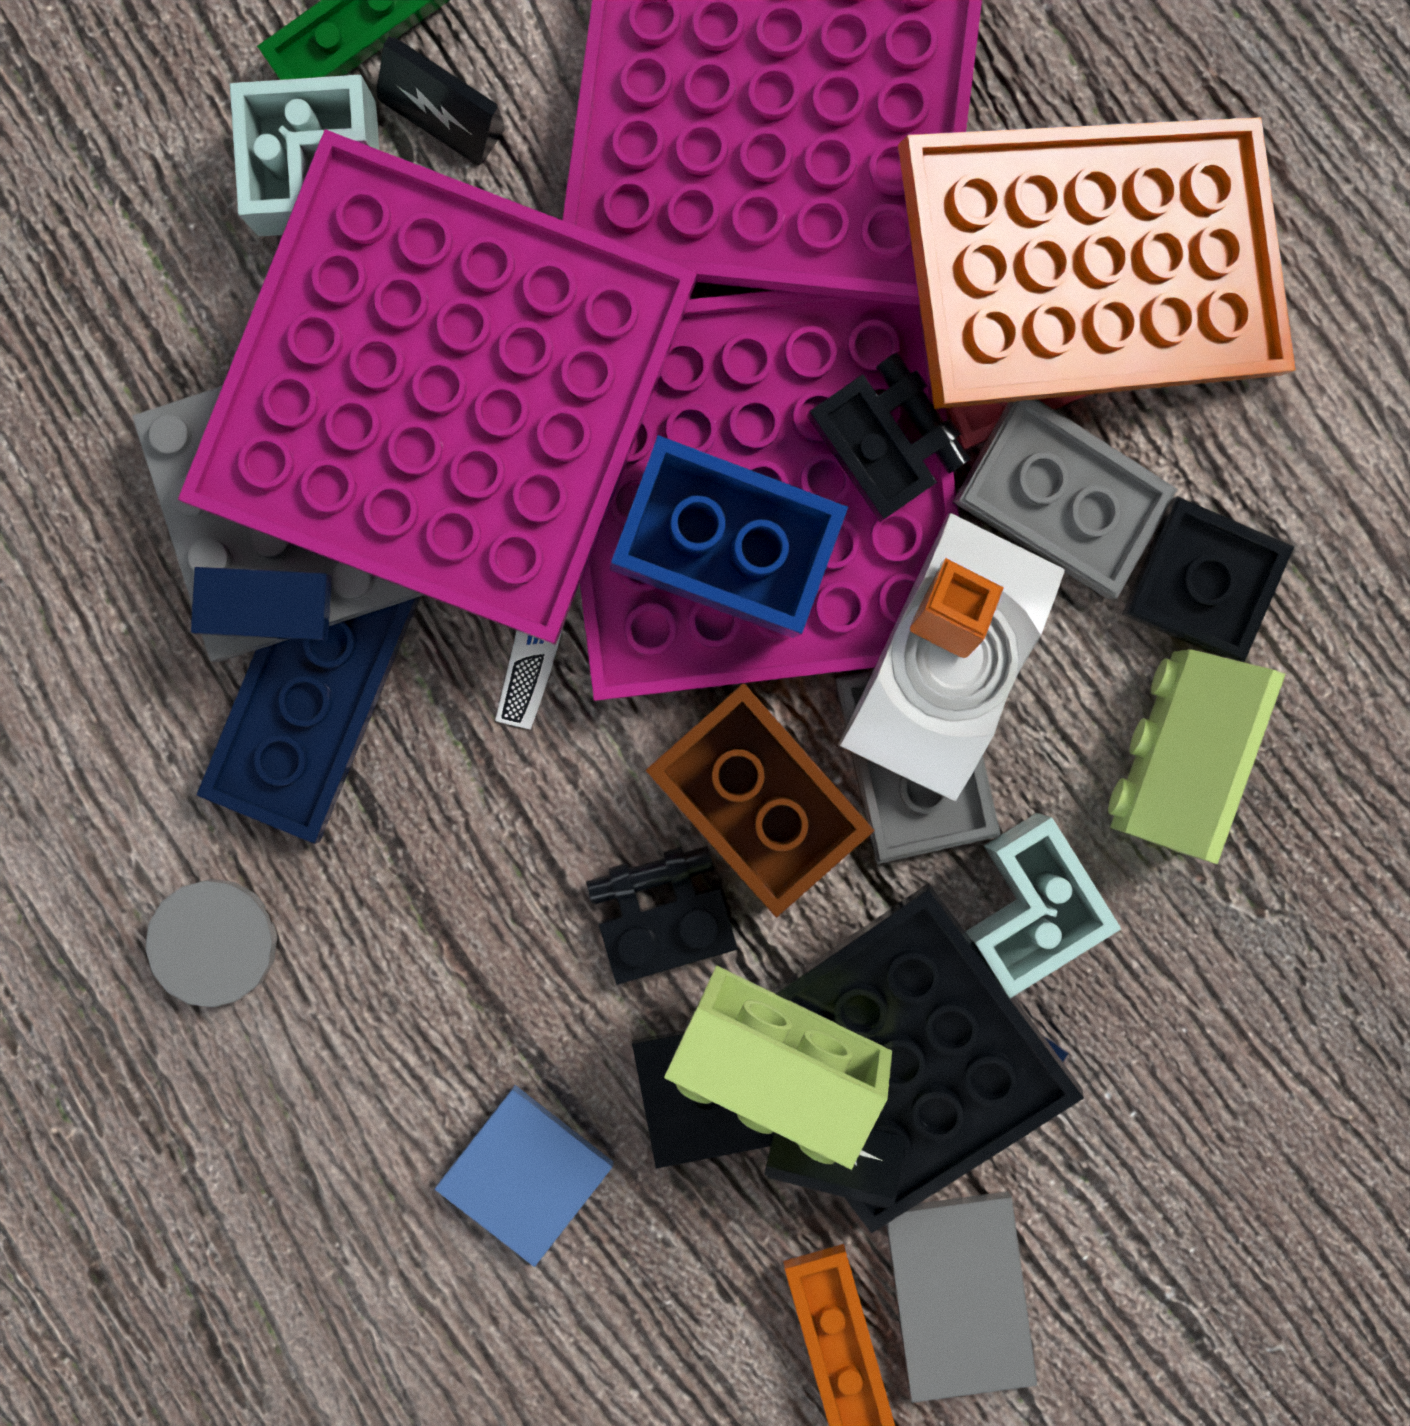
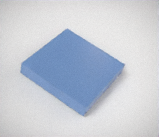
(524, 1175)

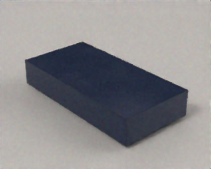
(261, 603)

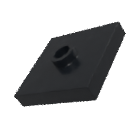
(1207, 580)
(679, 1126)

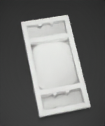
(935, 711)

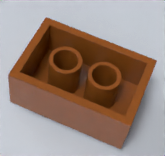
(760, 800)

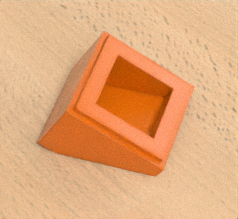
(956, 609)

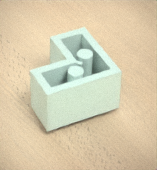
(278, 134)
(1054, 909)

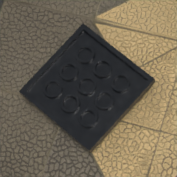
(964, 1054)

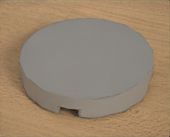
(211, 943)

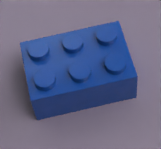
(728, 537)

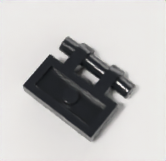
(872, 445)
(665, 933)

